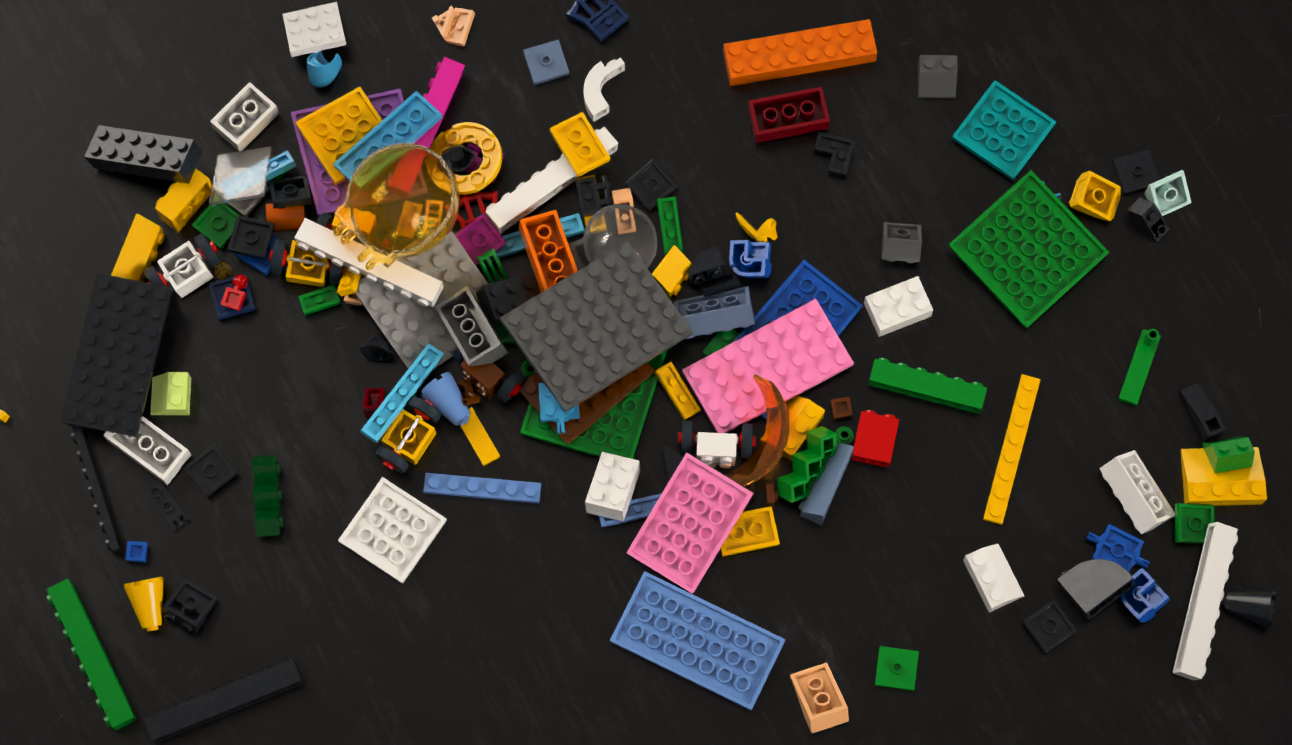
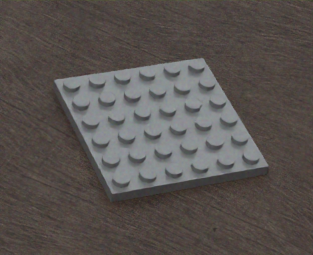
(405, 321)

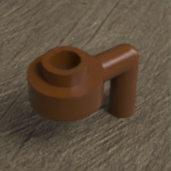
(469, 396)

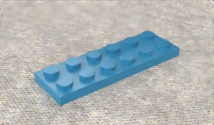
(403, 125)

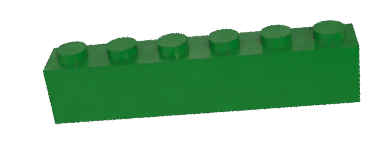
(927, 386)

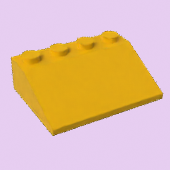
(1232, 487)

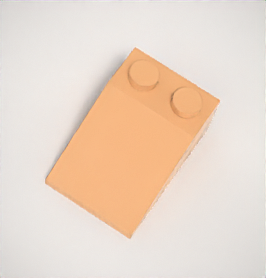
(819, 698)

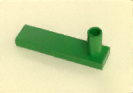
(1139, 366)

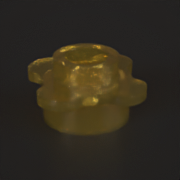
(222, 270)

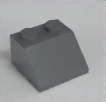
(937, 76)
(901, 242)

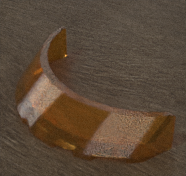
(774, 438)

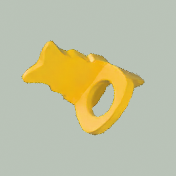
(767, 229)

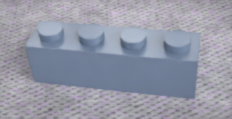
(717, 312)
(823, 490)

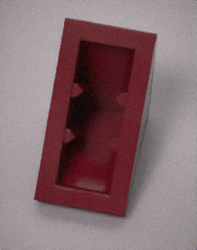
(372, 400)

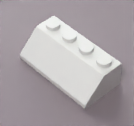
(1137, 492)

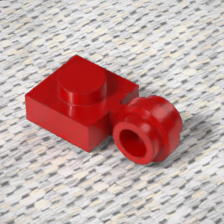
(234, 297)

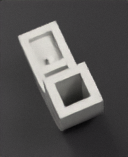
(596, 78)

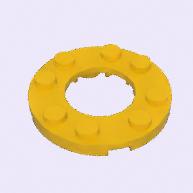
(489, 144)

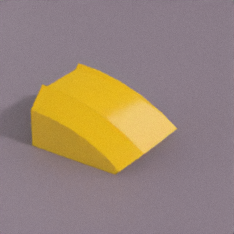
(1095, 196)

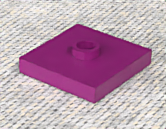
(479, 238)

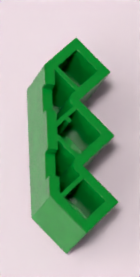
(808, 465)

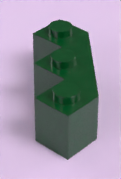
(267, 495)

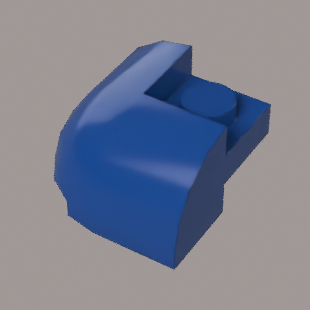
(750, 258)
(1144, 597)

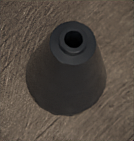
(1252, 605)

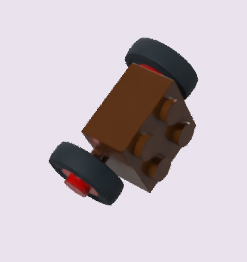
(490, 379)

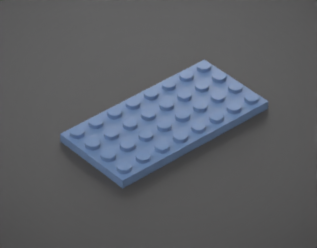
(697, 640)

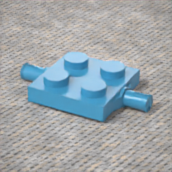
(551, 410)

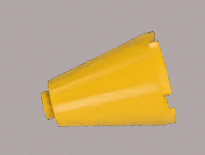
(147, 601)

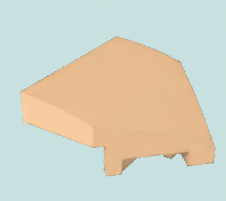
(455, 25)

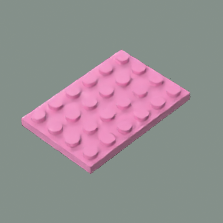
(689, 523)

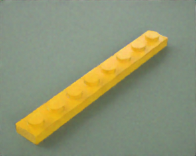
(1011, 449)

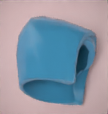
(320, 71)

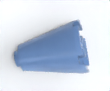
(447, 399)

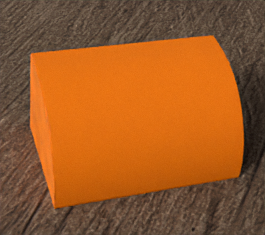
(286, 218)

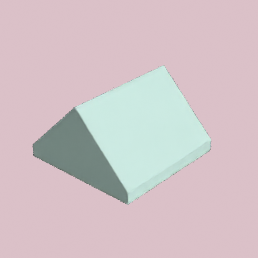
(1169, 193)

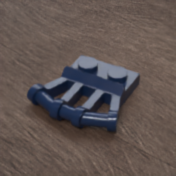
(601, 23)

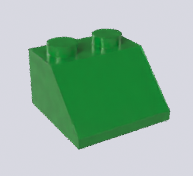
(1229, 453)

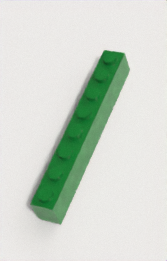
(91, 654)

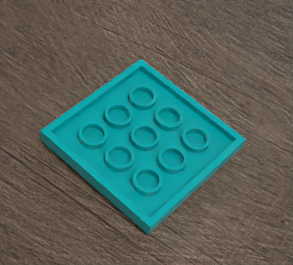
(1003, 130)

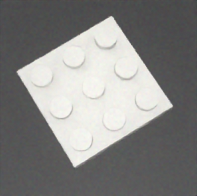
(314, 29)

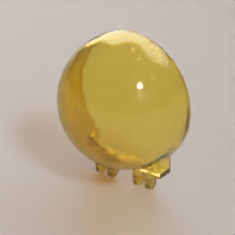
(399, 203)

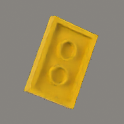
(580, 144)
(752, 532)

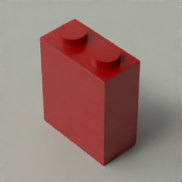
(875, 438)

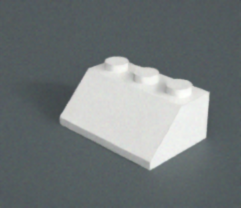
(993, 577)

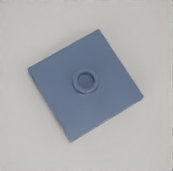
(546, 62)

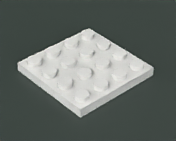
(392, 530)

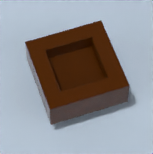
(841, 408)
(771, 495)

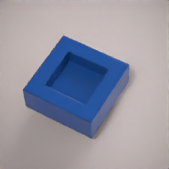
(136, 551)

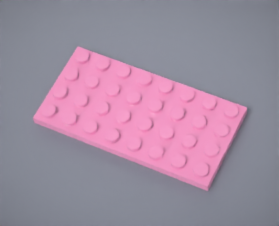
(789, 352)

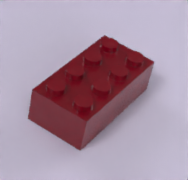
(788, 114)

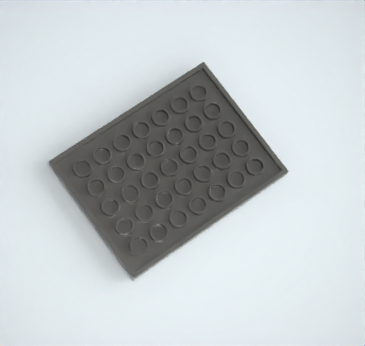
(596, 326)

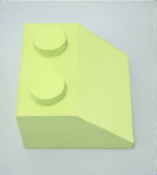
(171, 394)

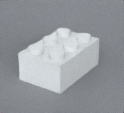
(244, 117)
(898, 306)
(612, 486)

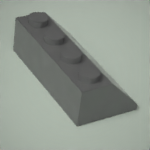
(471, 328)

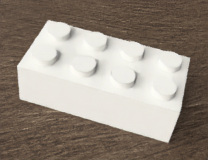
(152, 450)

